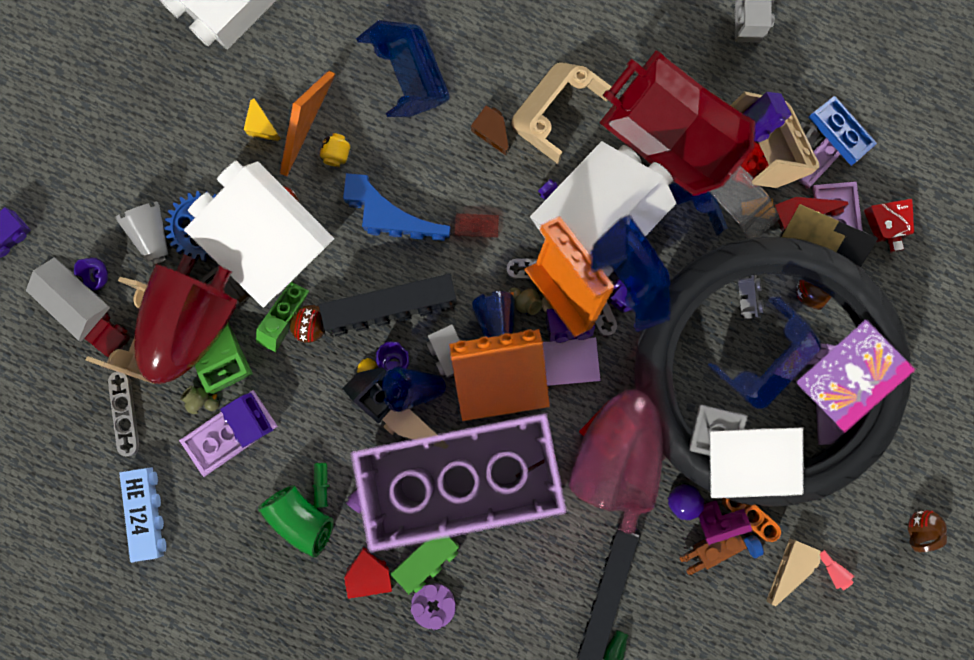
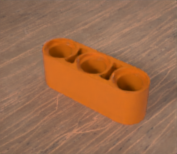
(759, 522)

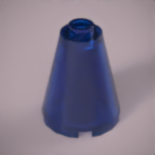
(495, 313)
(410, 388)

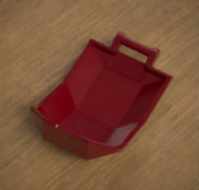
(678, 124)

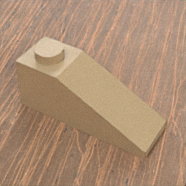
(410, 426)
(796, 565)

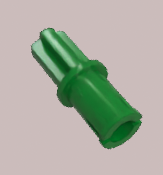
(320, 485)

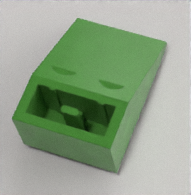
(223, 363)

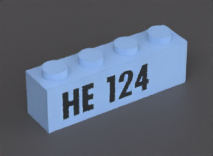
(142, 514)

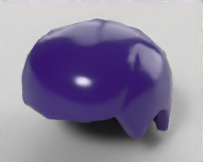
(86, 266)
(390, 351)
(686, 502)

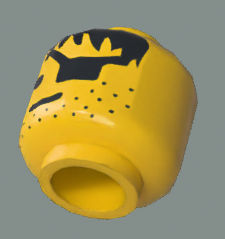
(335, 150)

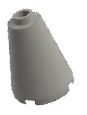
(146, 231)

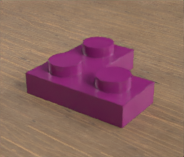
(722, 527)

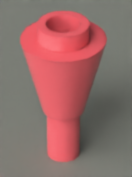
(840, 576)

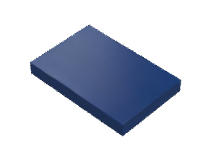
(842, 130)

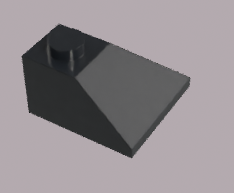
(367, 393)

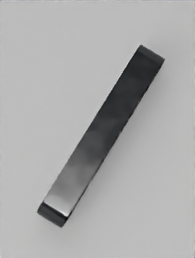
(609, 595)

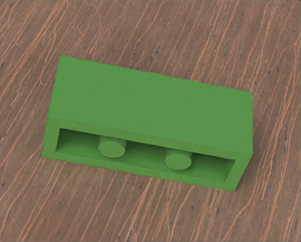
(425, 562)

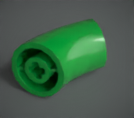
(297, 520)

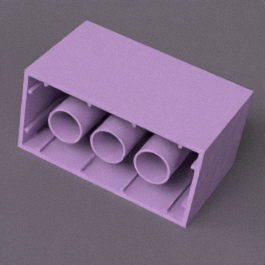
(434, 492)

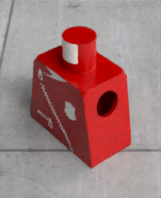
(891, 222)

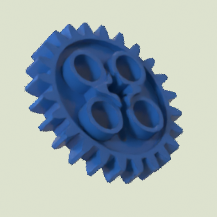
(178, 233)

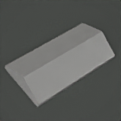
(66, 298)

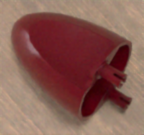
(179, 320)

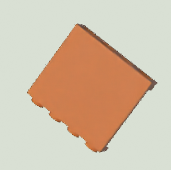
(567, 279)
(500, 374)

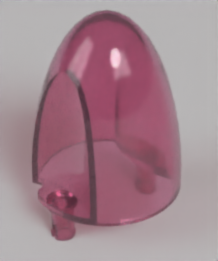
(621, 458)

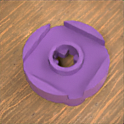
(446, 605)

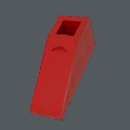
(788, 208)

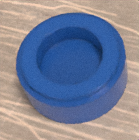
(754, 546)

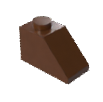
(491, 128)

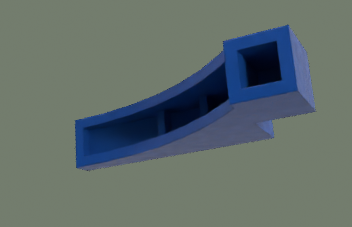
(383, 216)

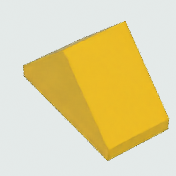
(258, 124)

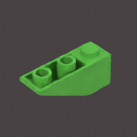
(277, 321)

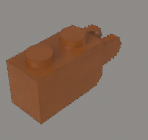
(712, 554)

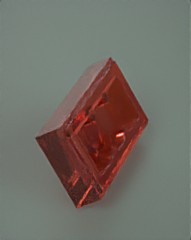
(476, 225)

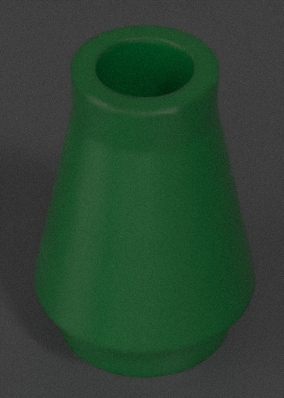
(617, 646)

